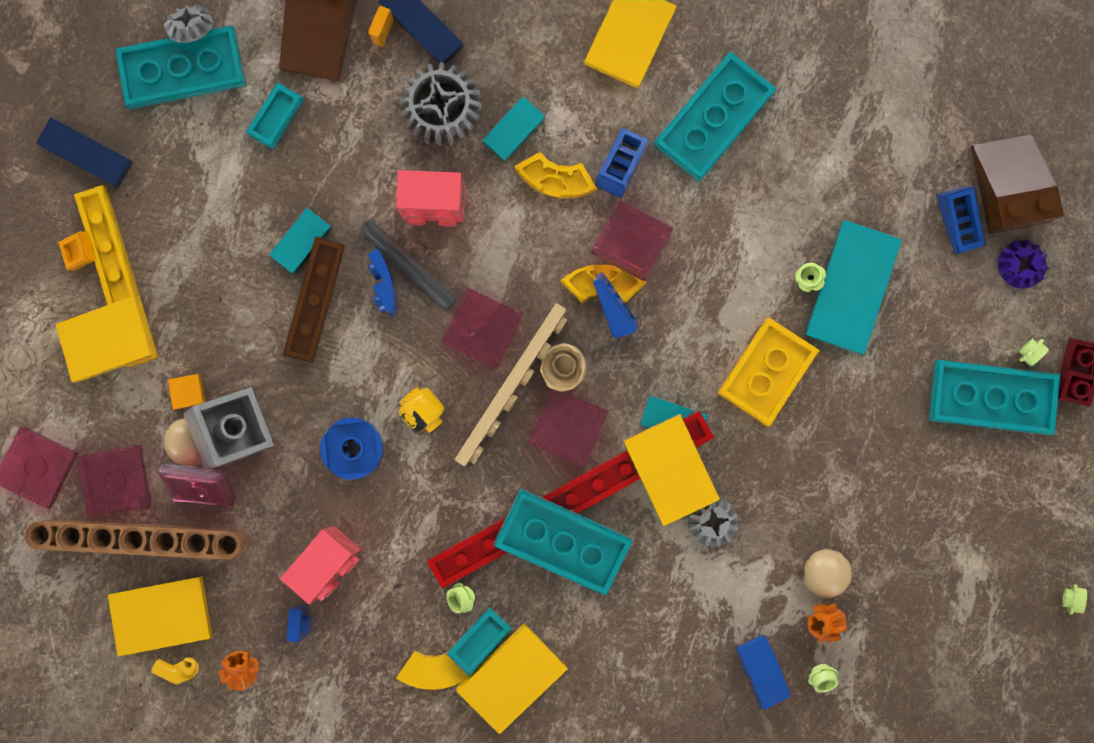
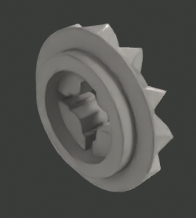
(199, 23)
(726, 529)

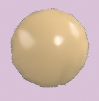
(563, 367)
(180, 445)
(827, 573)

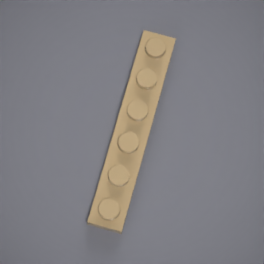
(519, 375)

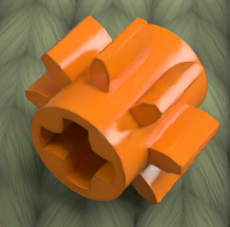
(827, 623)
(239, 670)

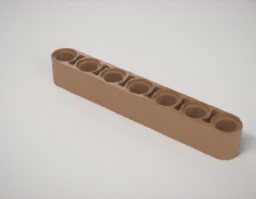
(122, 539)

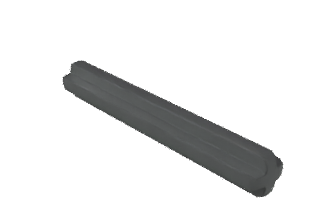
(408, 264)

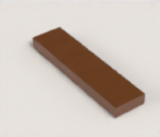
(314, 299)

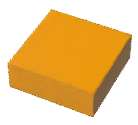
(381, 26)
(77, 251)
(186, 391)

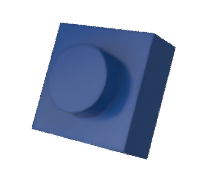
(298, 623)

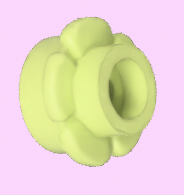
(807, 270)
(1033, 351)
(460, 598)
(1075, 599)
(823, 678)

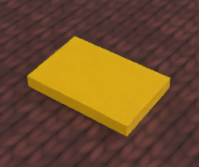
(629, 39)
(105, 339)
(768, 371)
(671, 470)
(160, 616)
(511, 678)

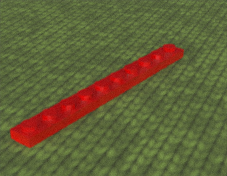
(574, 495)

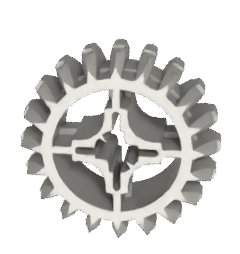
(451, 100)

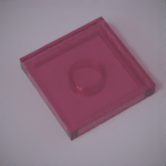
(631, 240)
(482, 328)
(568, 427)
(36, 467)
(114, 480)
(197, 485)

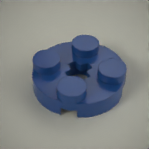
(340, 462)

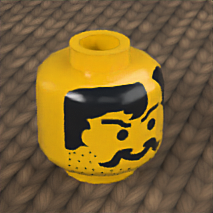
(421, 410)

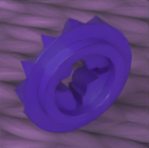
(1009, 264)

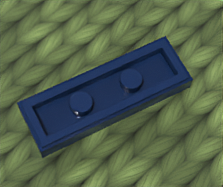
(424, 28)
(84, 152)

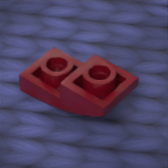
(1077, 373)

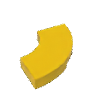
(555, 179)
(581, 281)
(431, 672)

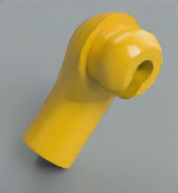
(176, 673)

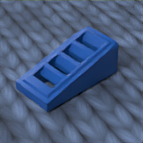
(612, 179)
(948, 210)
(618, 315)

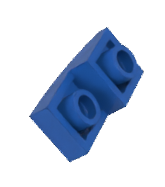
(386, 291)
(763, 671)

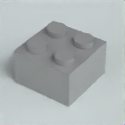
(228, 429)

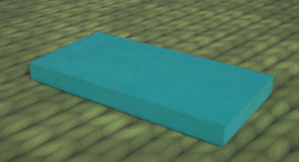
(176, 70)
(714, 116)
(853, 287)
(994, 397)
(563, 542)

